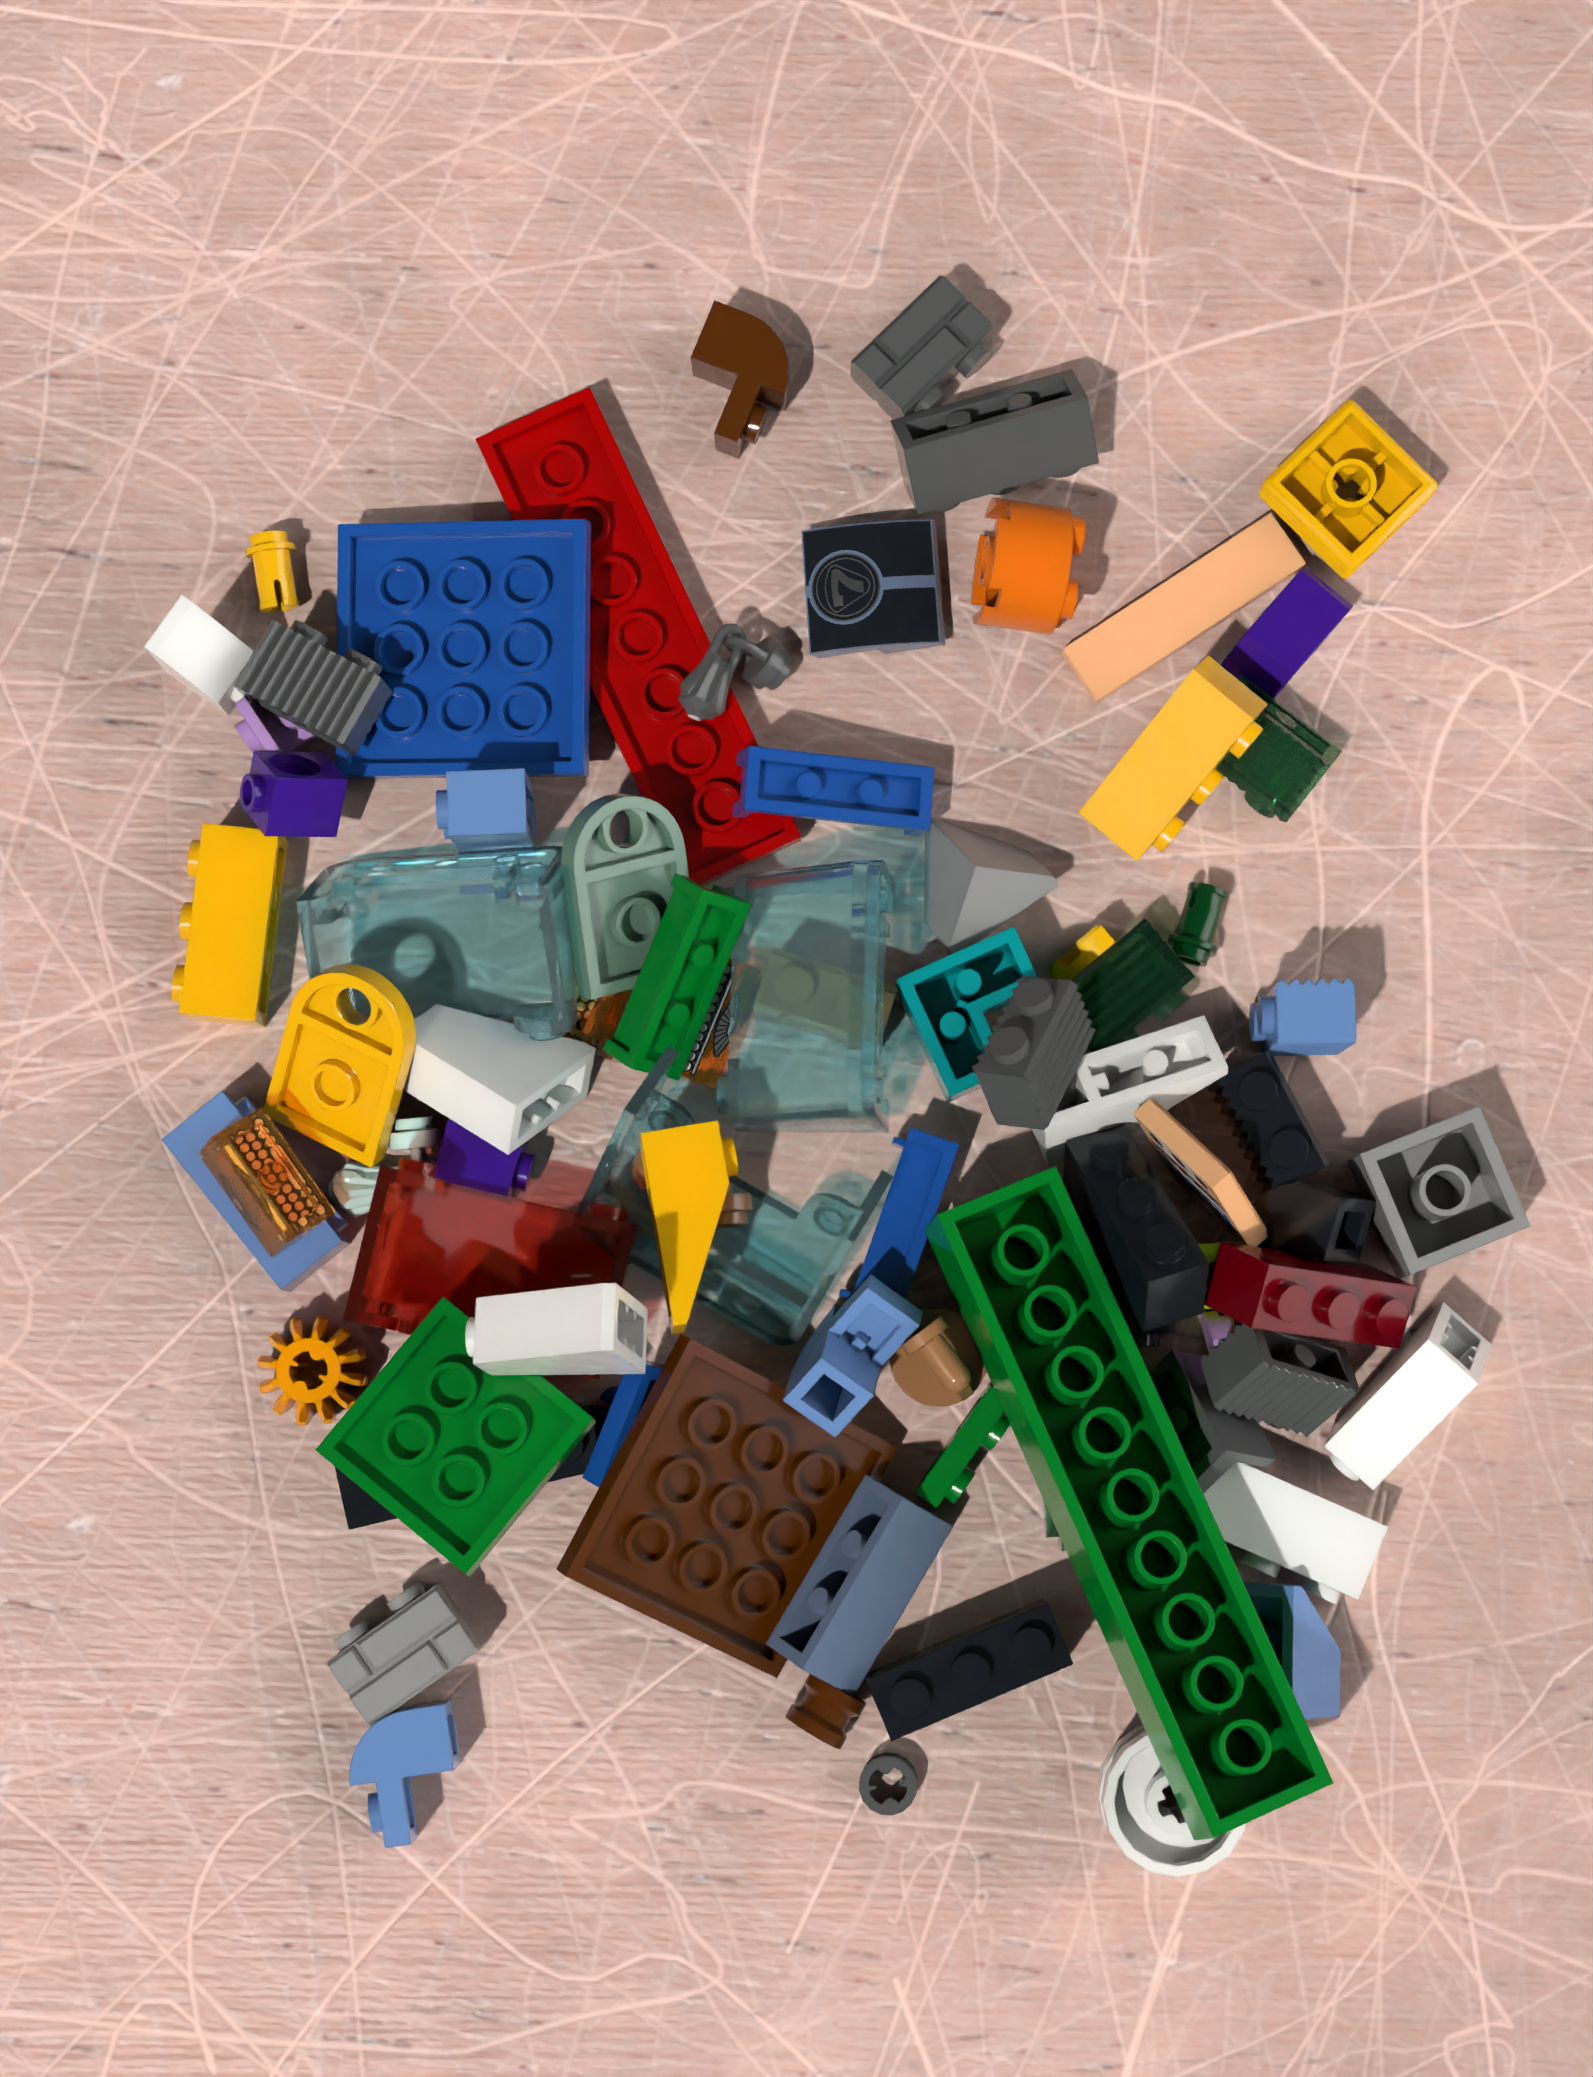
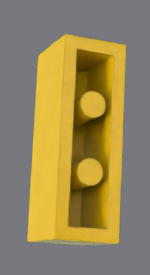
(1175, 760)
(230, 925)

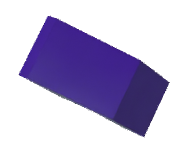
(1287, 633)

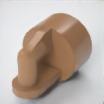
(938, 1361)

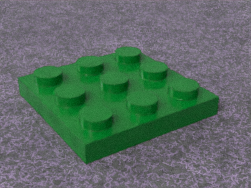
(453, 1444)

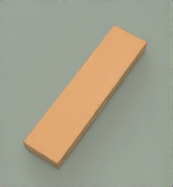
(1183, 608)

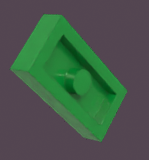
(950, 1472)

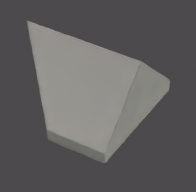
(976, 884)

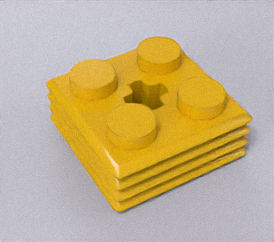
(1346, 450)

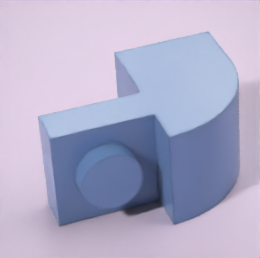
(845, 1355)
(397, 1747)

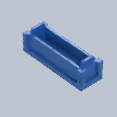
(835, 789)
(907, 1211)

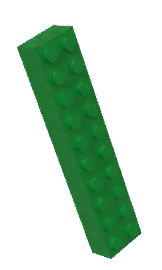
(1127, 1505)

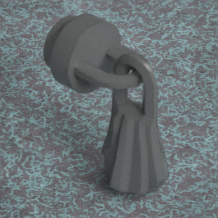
(707, 686)

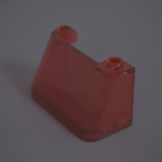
(469, 1243)

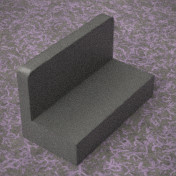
(1207, 1436)

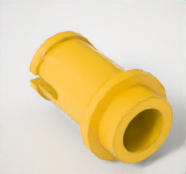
(273, 568)

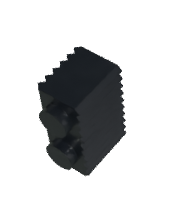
(1268, 1122)

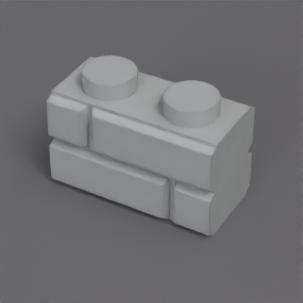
(404, 1653)

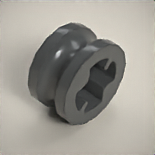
(891, 1804)

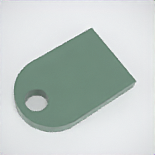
(618, 889)

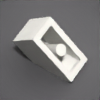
(200, 654)

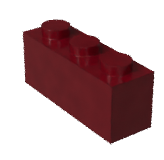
(1309, 1295)

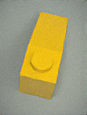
(686, 1192)

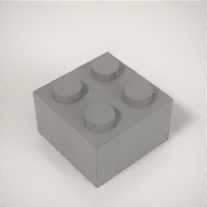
(1439, 1192)

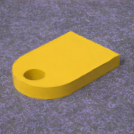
(343, 1070)

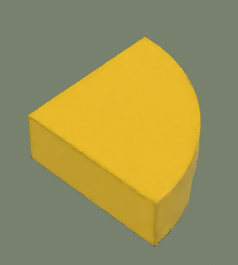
(1082, 955)

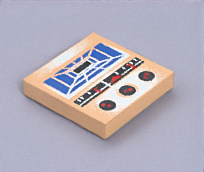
(1201, 1173)

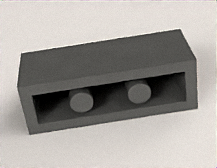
(995, 442)

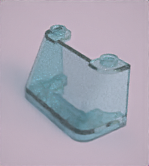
(452, 932)
(809, 1001)

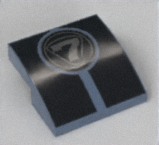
(873, 587)

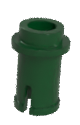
(1198, 924)

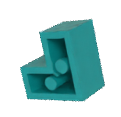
(951, 1001)

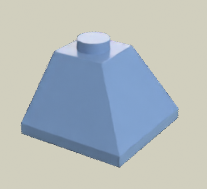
(1301, 1645)

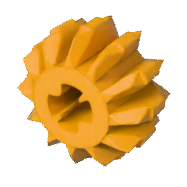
(305, 1391)

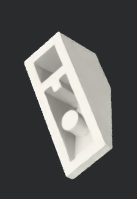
(1124, 1076)

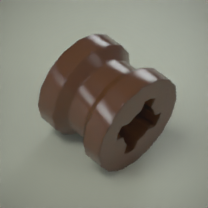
(825, 1711)

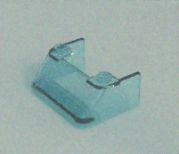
(755, 1274)

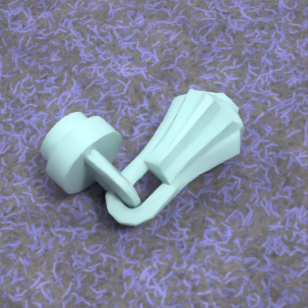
(355, 1182)

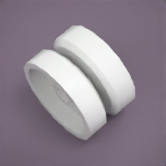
(1143, 1828)

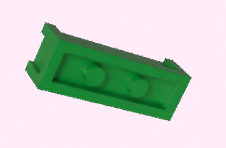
(679, 976)

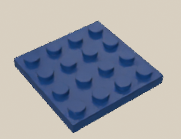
(475, 640)

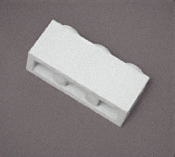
(1295, 1531)

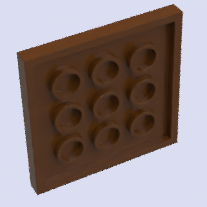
(718, 1504)

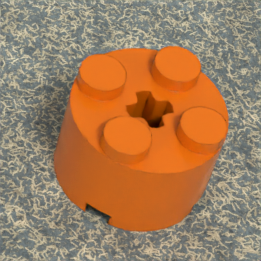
(1027, 566)

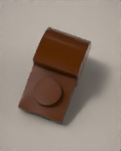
(749, 361)

